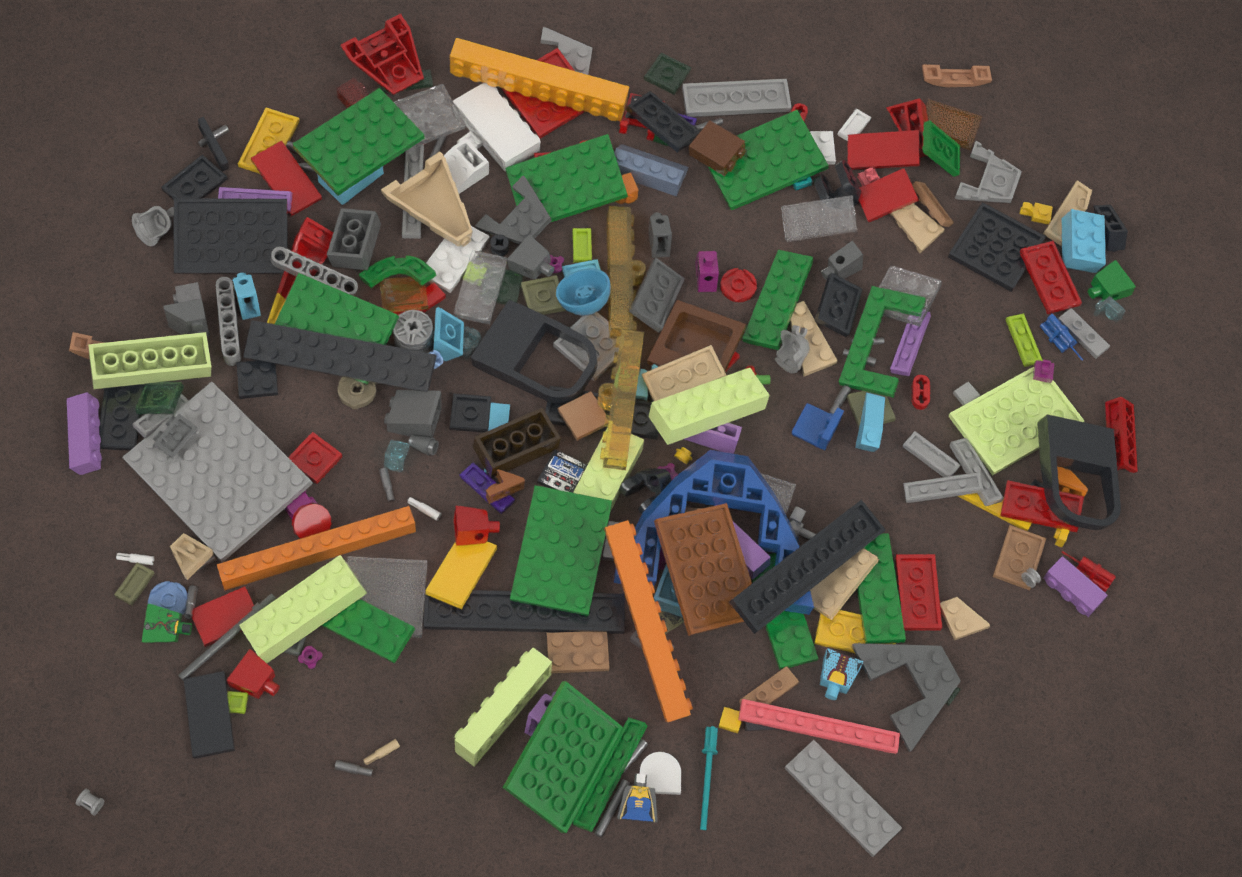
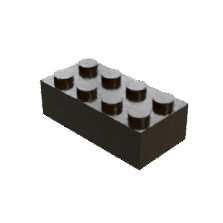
(516, 442)

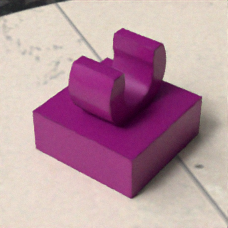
(1043, 371)

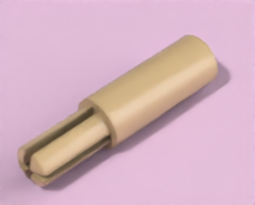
(381, 752)

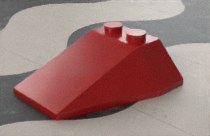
(387, 56)

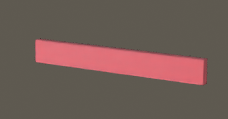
(819, 726)

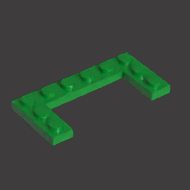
(853, 371)

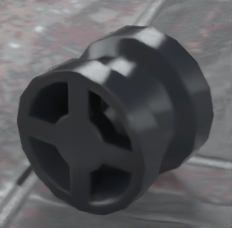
(499, 250)

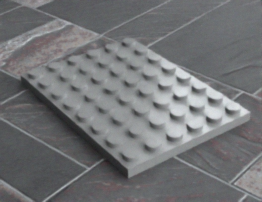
(225, 475)

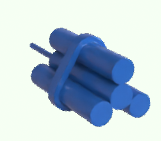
(1059, 334)

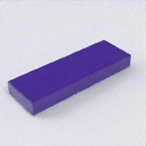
(480, 481)

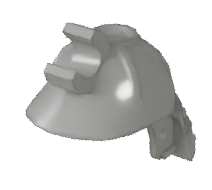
(152, 224)
(794, 349)

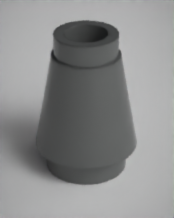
(424, 444)

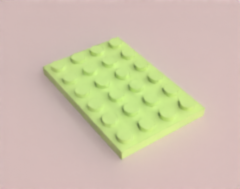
(1005, 419)

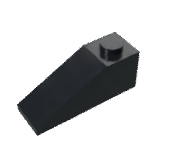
(1114, 228)

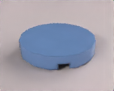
(169, 596)

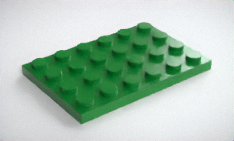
(358, 141)
(774, 159)
(572, 178)
(333, 312)
(561, 550)
(563, 757)

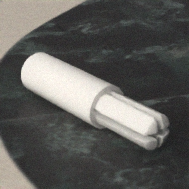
(424, 509)
(134, 558)

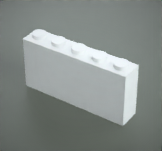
(497, 125)

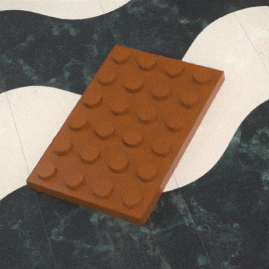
(704, 566)

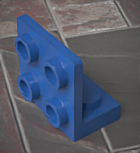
(817, 425)

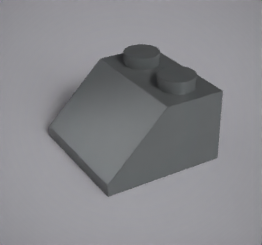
(187, 317)

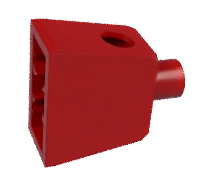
(472, 526)
(253, 676)

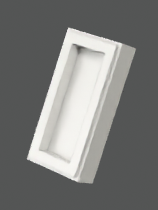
(854, 124)

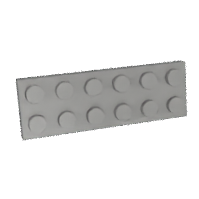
(736, 97)
(843, 798)

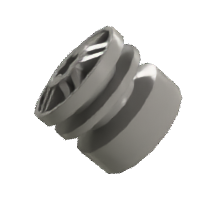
(414, 331)

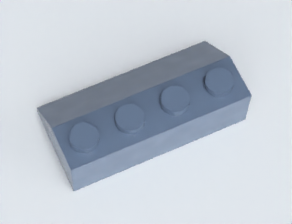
(651, 169)

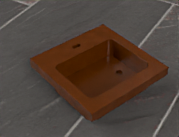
(694, 329)

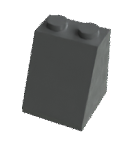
(414, 412)

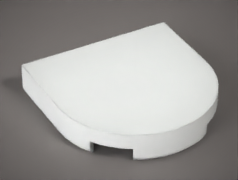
(662, 773)

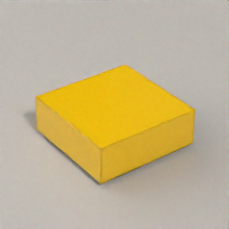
(729, 720)

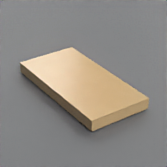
(684, 373)

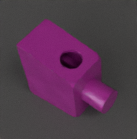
(707, 265)

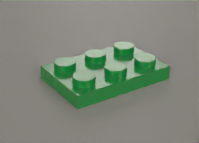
(941, 148)

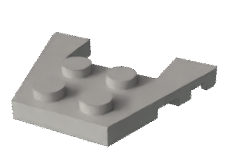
(575, 52)
(997, 181)

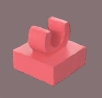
(868, 176)

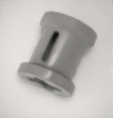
(90, 802)

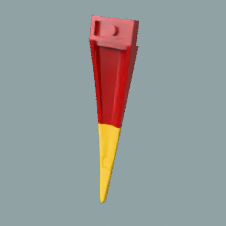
(310, 242)

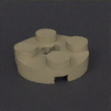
(353, 399)

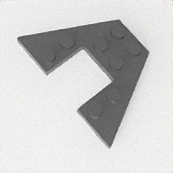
(929, 670)

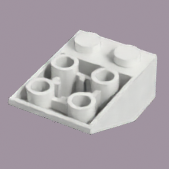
(466, 165)

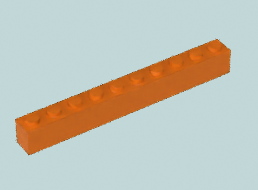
(316, 548)
(647, 621)

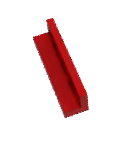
(1118, 419)

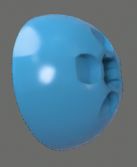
(584, 291)

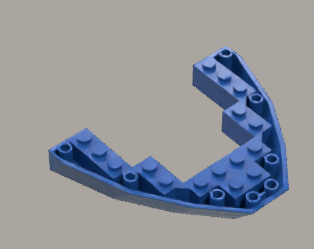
(715, 481)

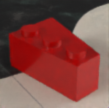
(910, 117)

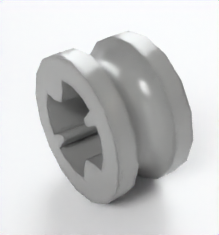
(1031, 577)

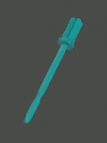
(710, 750)

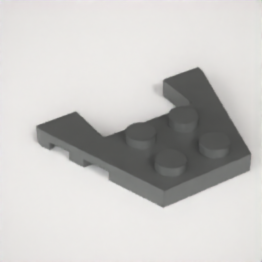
(524, 220)

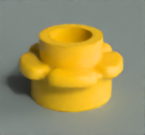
(683, 455)

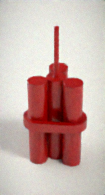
(1094, 572)

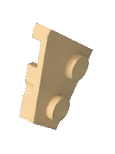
(190, 554)
(961, 618)

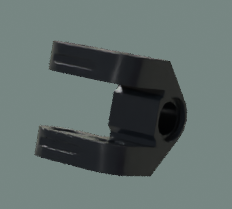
(847, 180)
(653, 478)

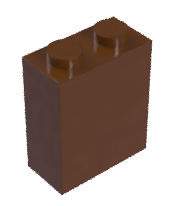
(717, 148)

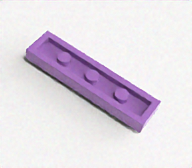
(255, 194)
(909, 347)

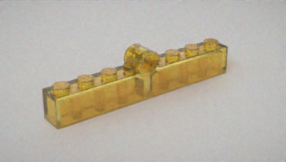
(621, 270)
(620, 399)

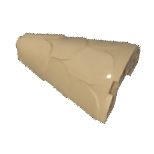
(433, 200)

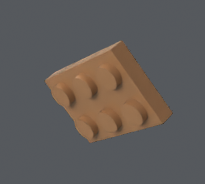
(578, 651)

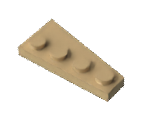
(1077, 199)
(918, 226)
(820, 353)
(838, 587)

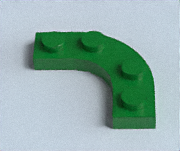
(390, 266)

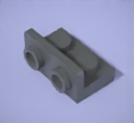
(174, 436)

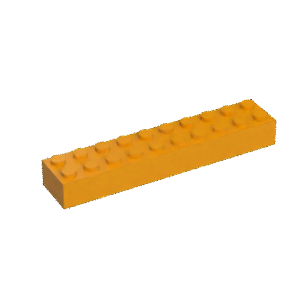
(538, 79)

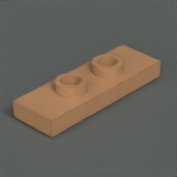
(929, 200)
(773, 687)

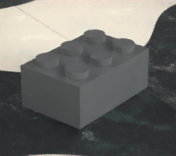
(354, 239)

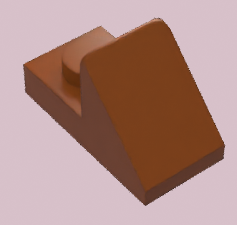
(508, 485)

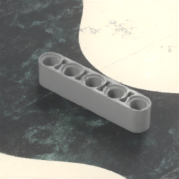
(307, 265)
(228, 313)

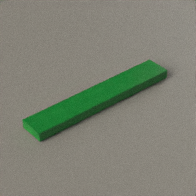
(609, 774)

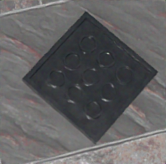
(993, 246)

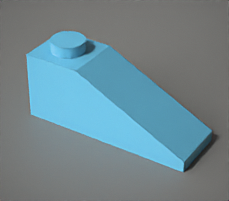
(871, 423)

